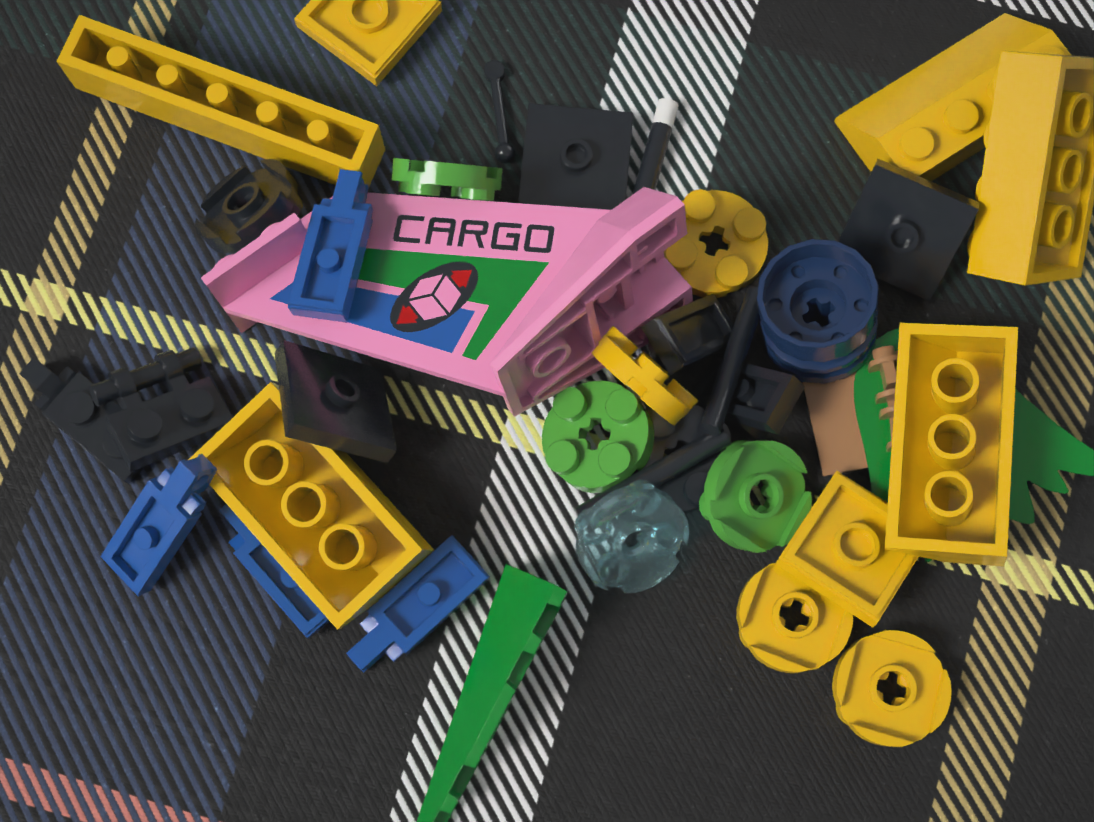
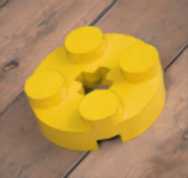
(740, 228)
(643, 376)
(764, 630)
(918, 671)

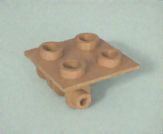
(835, 418)

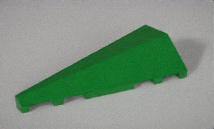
(509, 641)

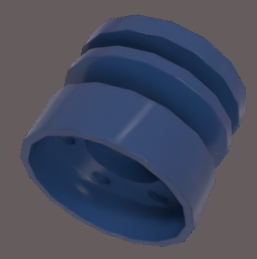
(822, 284)

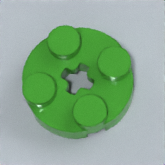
(428, 176)
(577, 412)
(728, 495)

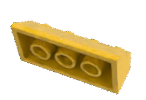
(943, 106)
(1036, 170)
(952, 443)
(312, 511)

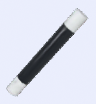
(656, 144)

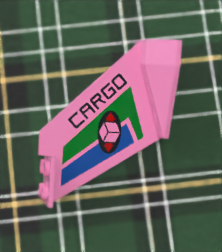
(479, 287)

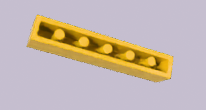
(219, 103)

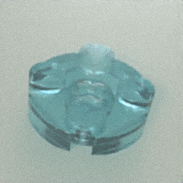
(617, 516)

